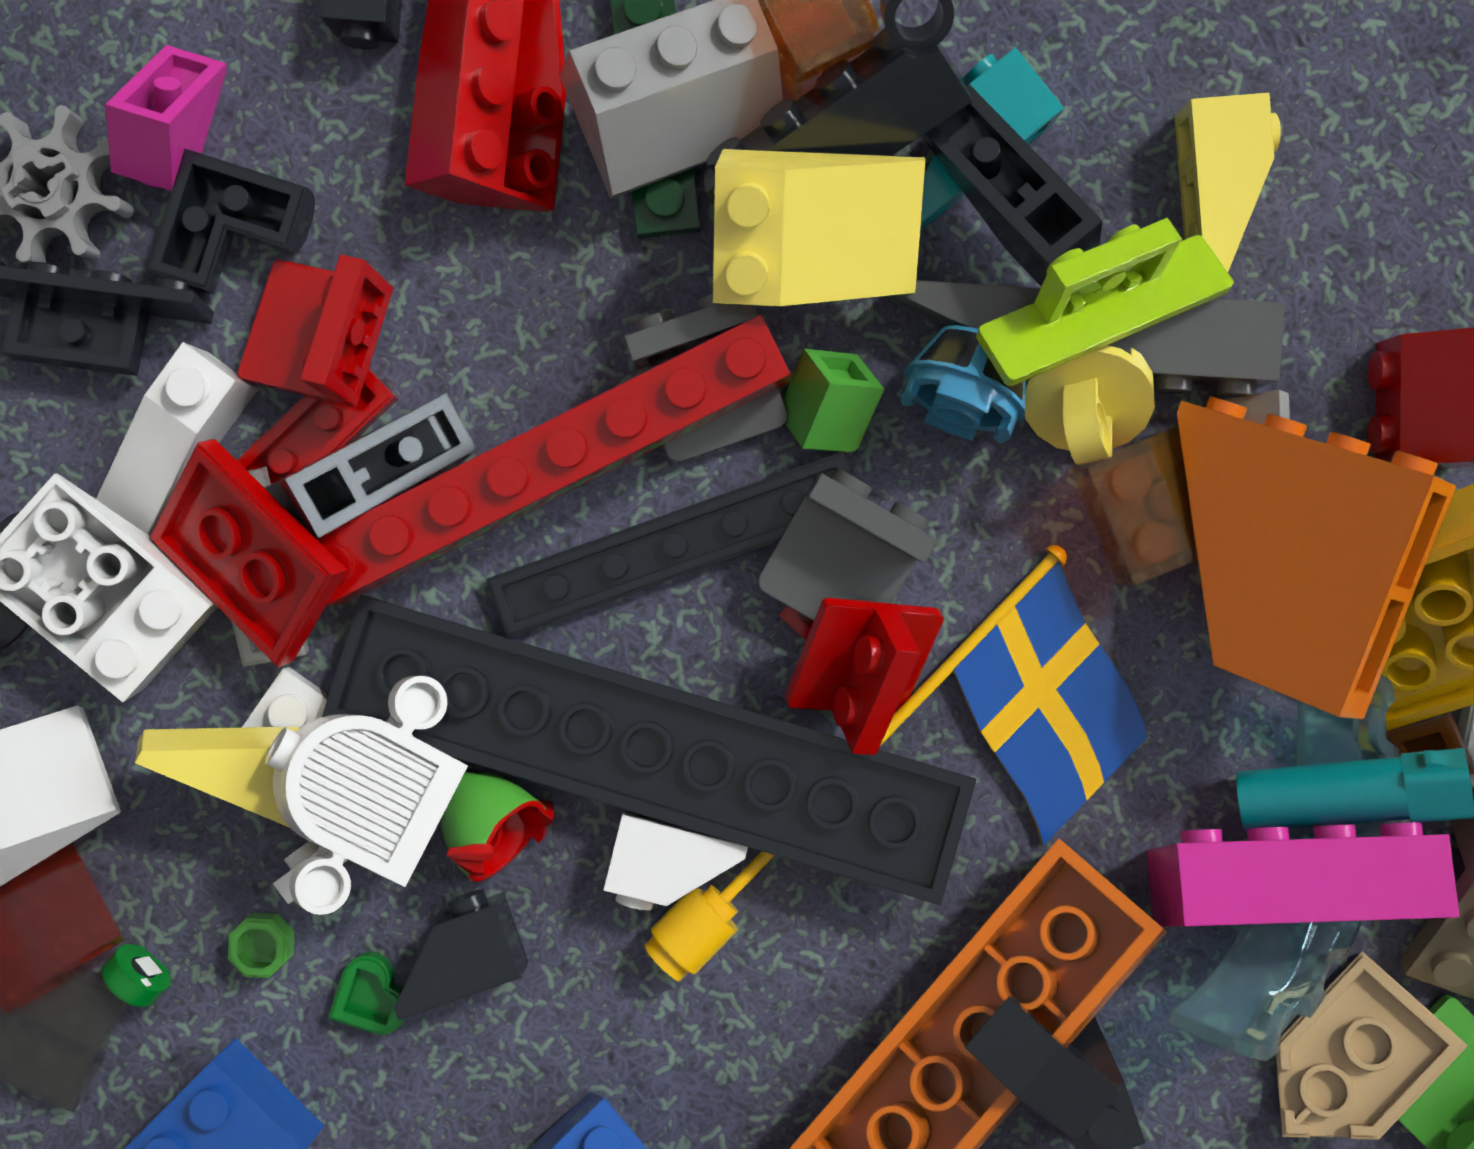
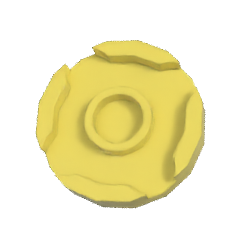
(1092, 402)

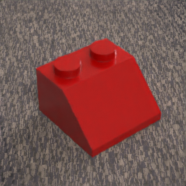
(1424, 397)

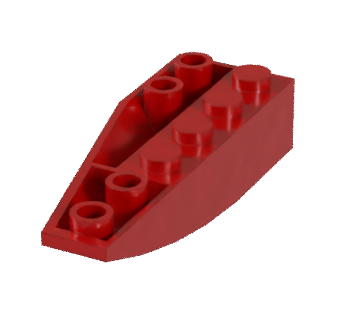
(489, 104)

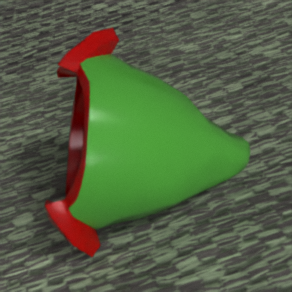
(491, 823)

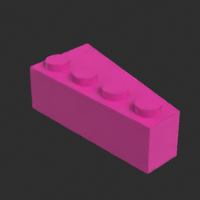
(1302, 878)

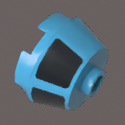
(962, 387)

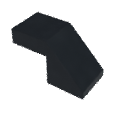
(1042, 1069)

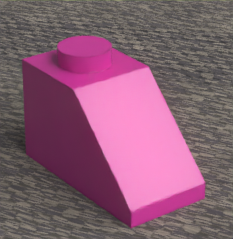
(162, 114)

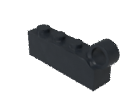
(866, 104)

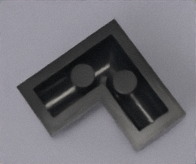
(215, 202)

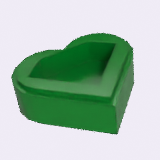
(367, 995)

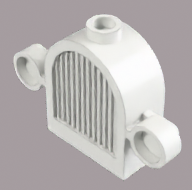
(363, 792)

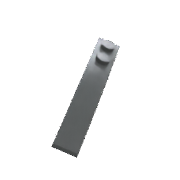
(1211, 344)

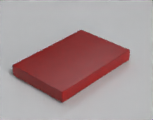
(247, 552)

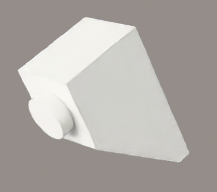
(664, 861)

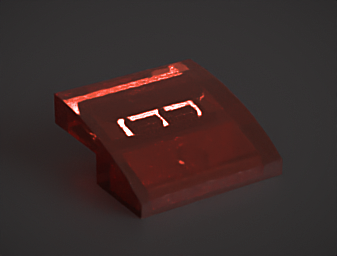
(50, 926)

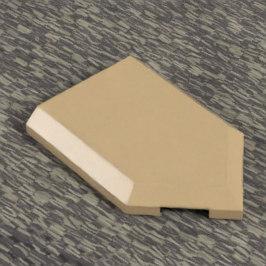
(1360, 1057)

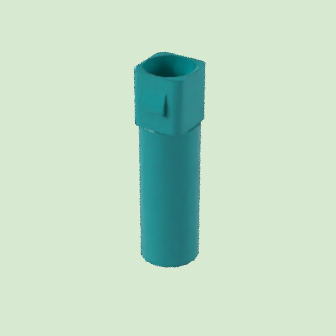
(1408, 787)

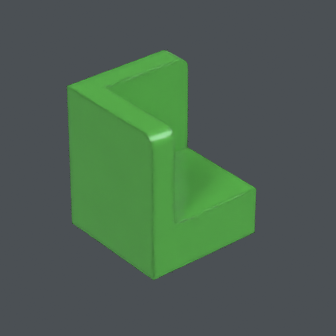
(831, 400)

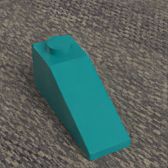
(1017, 97)

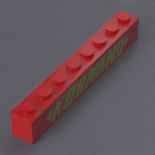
(556, 457)

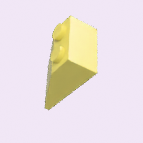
(814, 226)

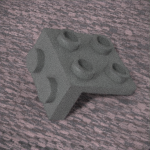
(665, 337)
(844, 547)

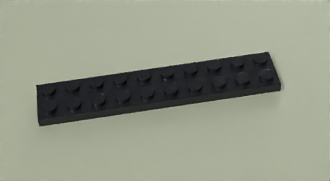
(662, 751)

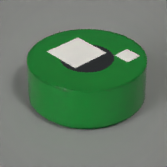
(135, 976)

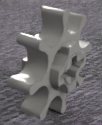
(54, 183)

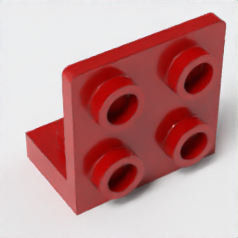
(317, 329)

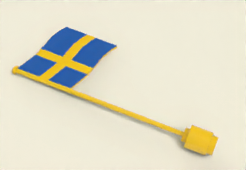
(1038, 699)

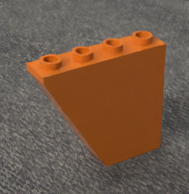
(1305, 551)

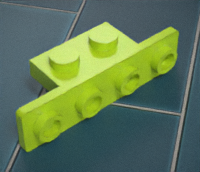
(1104, 298)

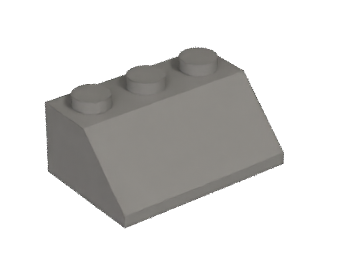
(673, 90)

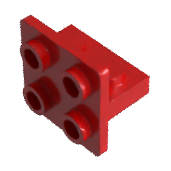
(863, 664)

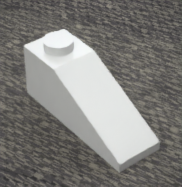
(186, 404)

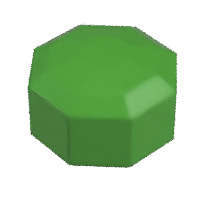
(261, 945)

